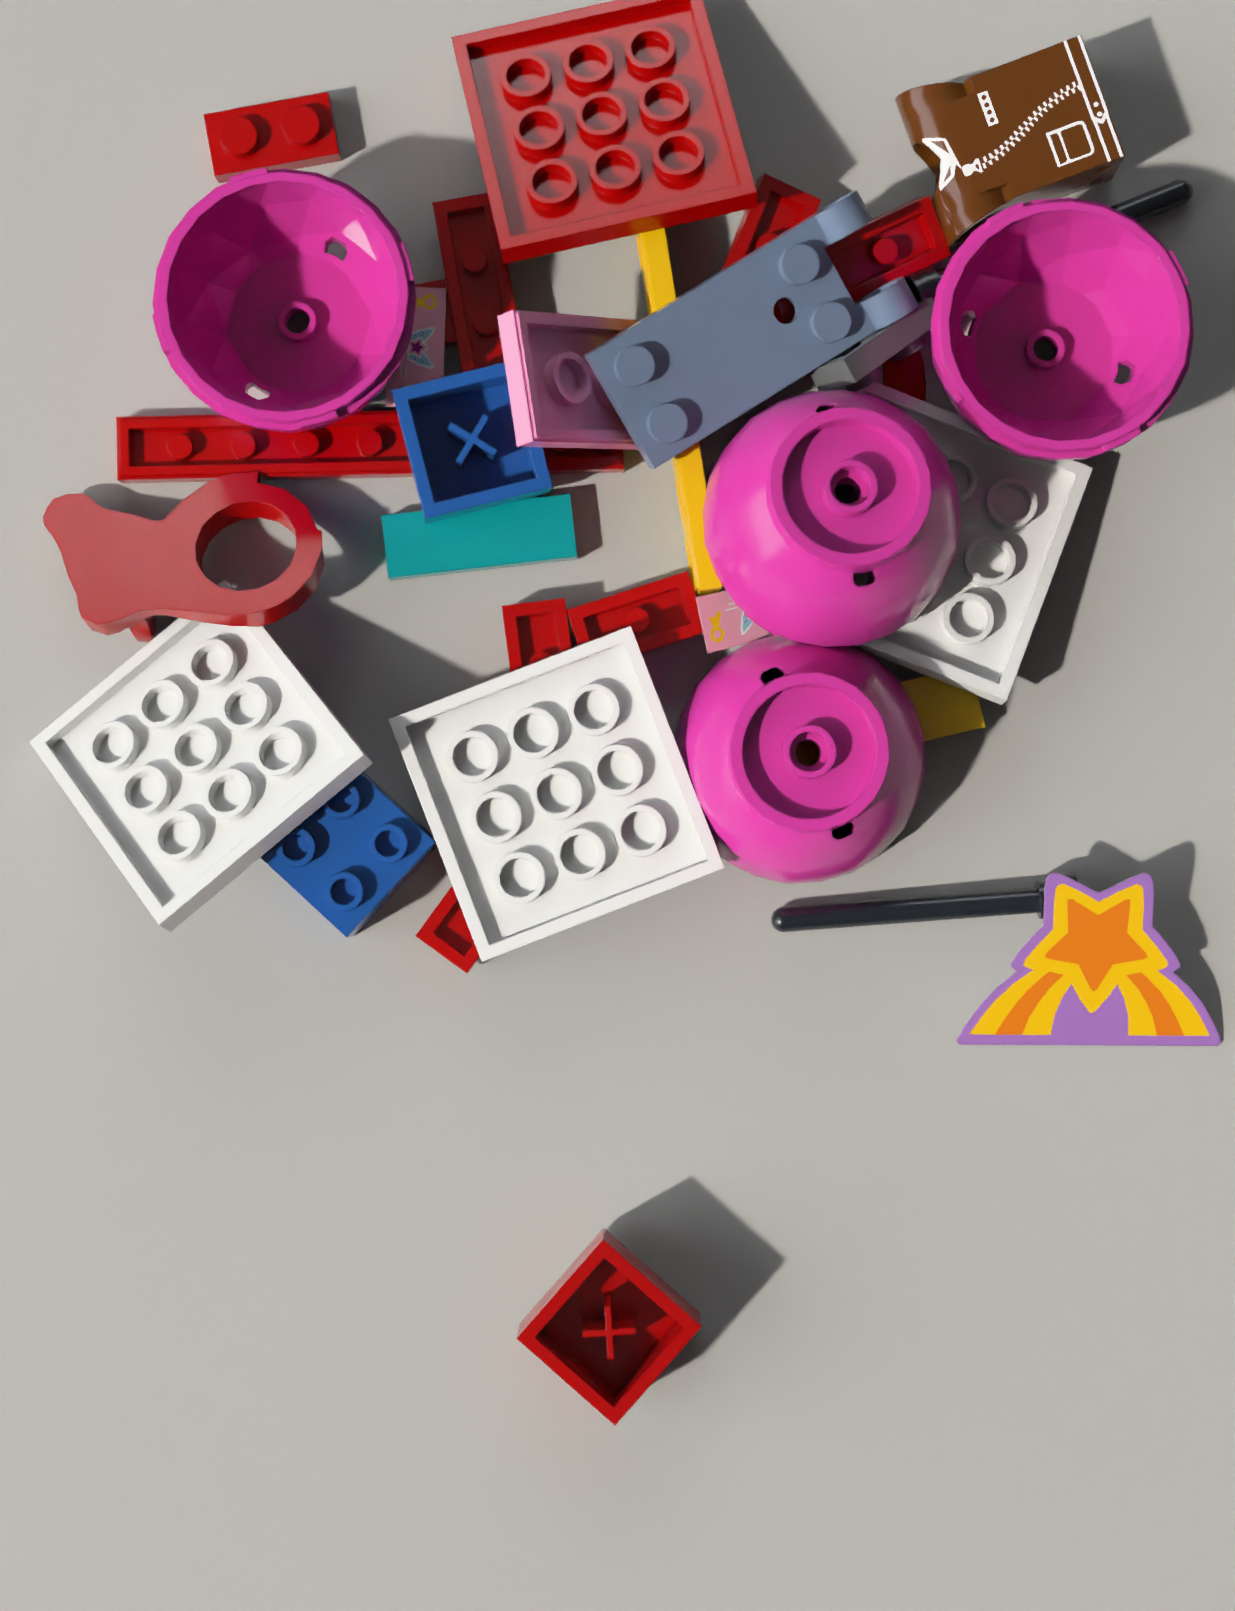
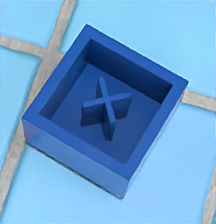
(466, 444)
(352, 854)

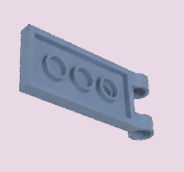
(724, 348)

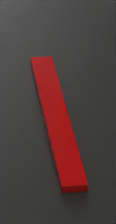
(357, 447)

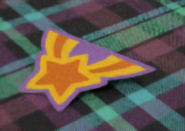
(1093, 977)

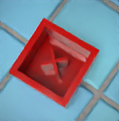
(609, 1326)

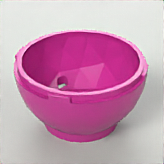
(252, 262)
(1091, 290)
(793, 547)
(755, 794)

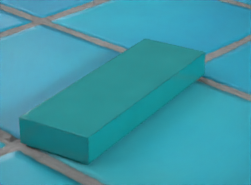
(487, 539)

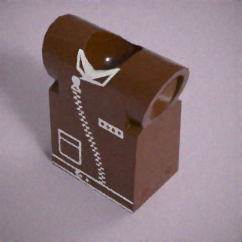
(1012, 135)

